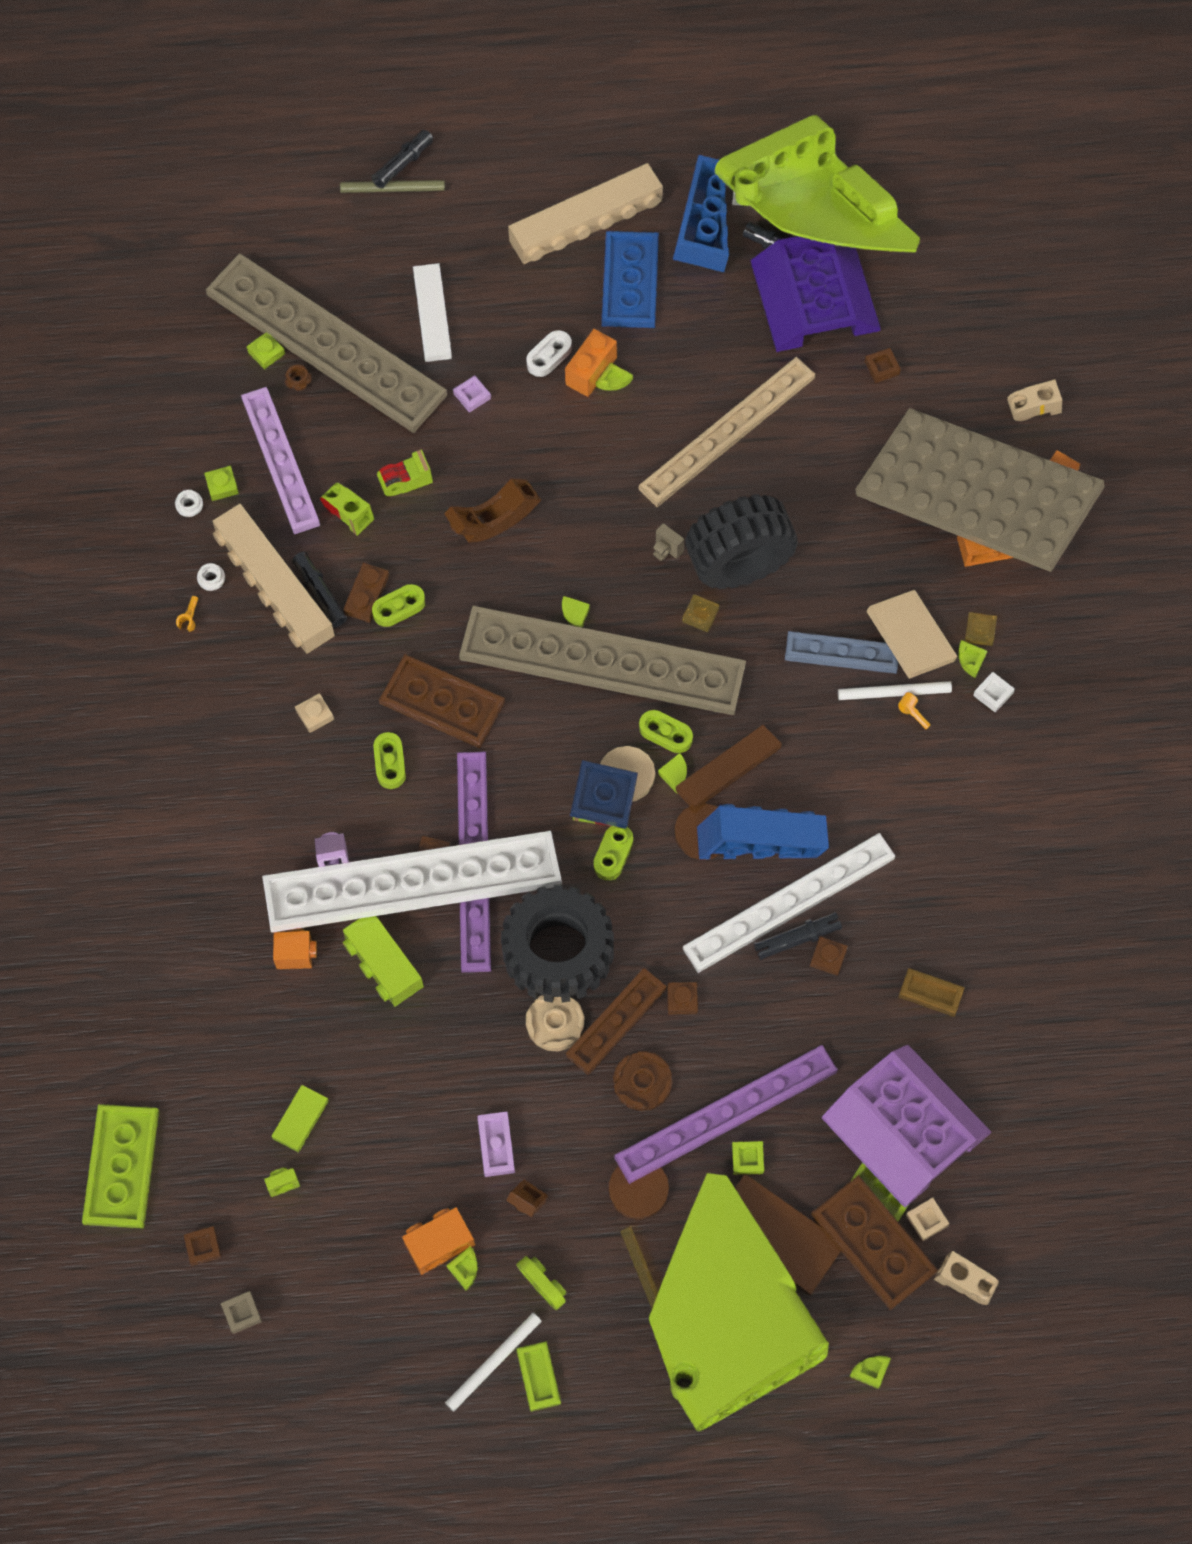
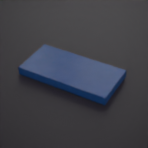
(630, 279)

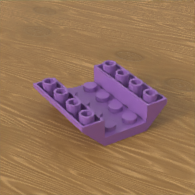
(904, 1123)

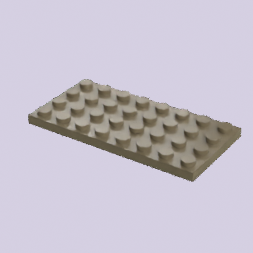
(980, 489)

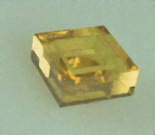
(700, 613)
(980, 628)

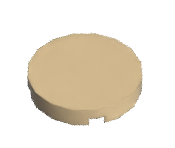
(633, 760)
(558, 1031)

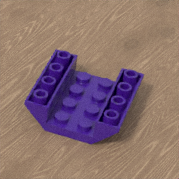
(812, 290)

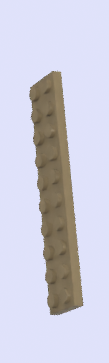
(327, 343)
(603, 660)

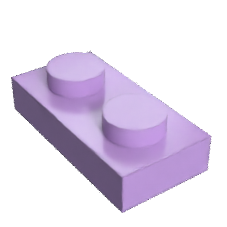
(496, 1144)

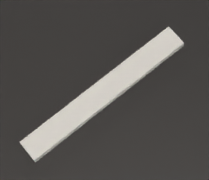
(788, 902)

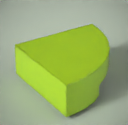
(614, 378)
(575, 611)
(971, 657)
(674, 771)
(464, 1268)
(871, 1370)

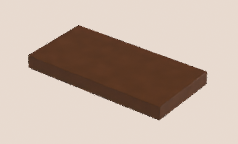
(442, 701)
(796, 1239)
(874, 1242)

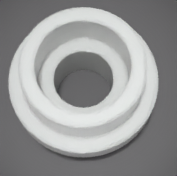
(186, 497)
(211, 570)

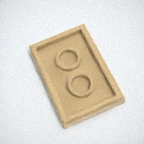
(911, 634)

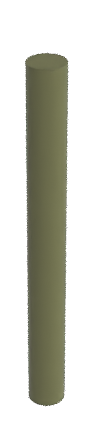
(393, 186)

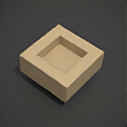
(314, 713)
(927, 1219)

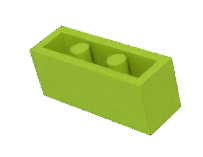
(382, 960)

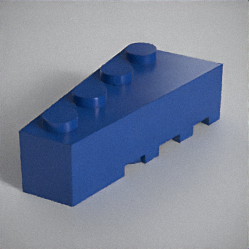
(703, 226)
(762, 833)

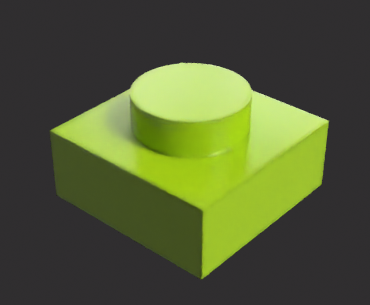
(265, 350)
(221, 483)
(747, 1158)
(281, 1181)

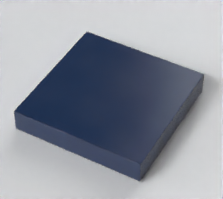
(604, 794)

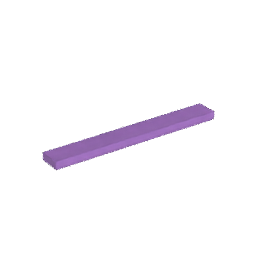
(473, 829)
(725, 1114)

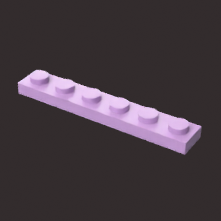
(280, 460)

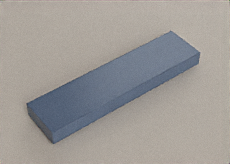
(840, 652)

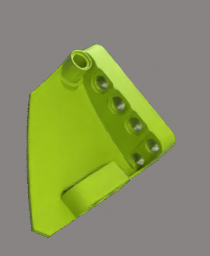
(812, 193)
(729, 1311)

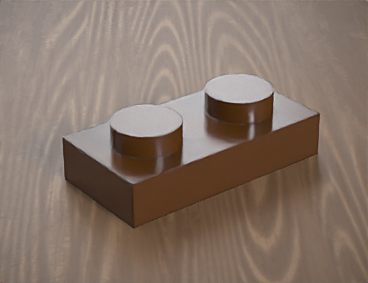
(365, 591)

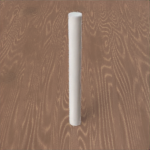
(894, 690)
(493, 1362)

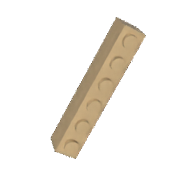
(585, 213)
(273, 579)

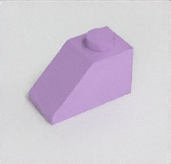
(331, 849)

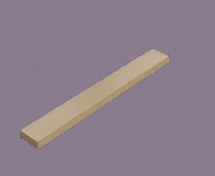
(726, 432)

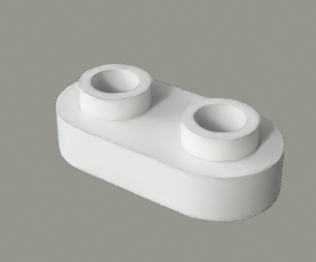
(547, 354)

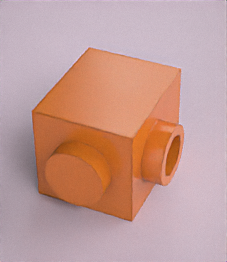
(294, 949)

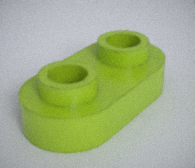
(397, 604)
(667, 730)
(389, 762)
(613, 850)
(550, 1291)

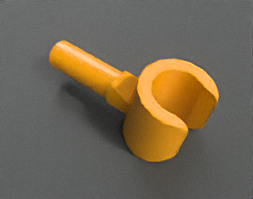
(188, 615)
(907, 706)

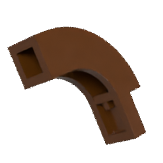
(496, 514)

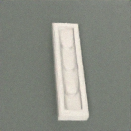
(432, 312)

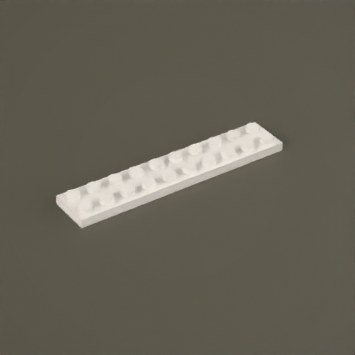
(411, 881)

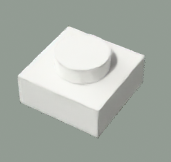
(994, 692)

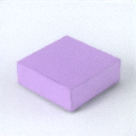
(472, 393)

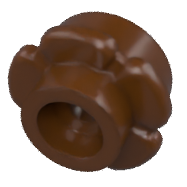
(294, 372)

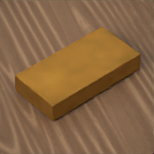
(931, 992)

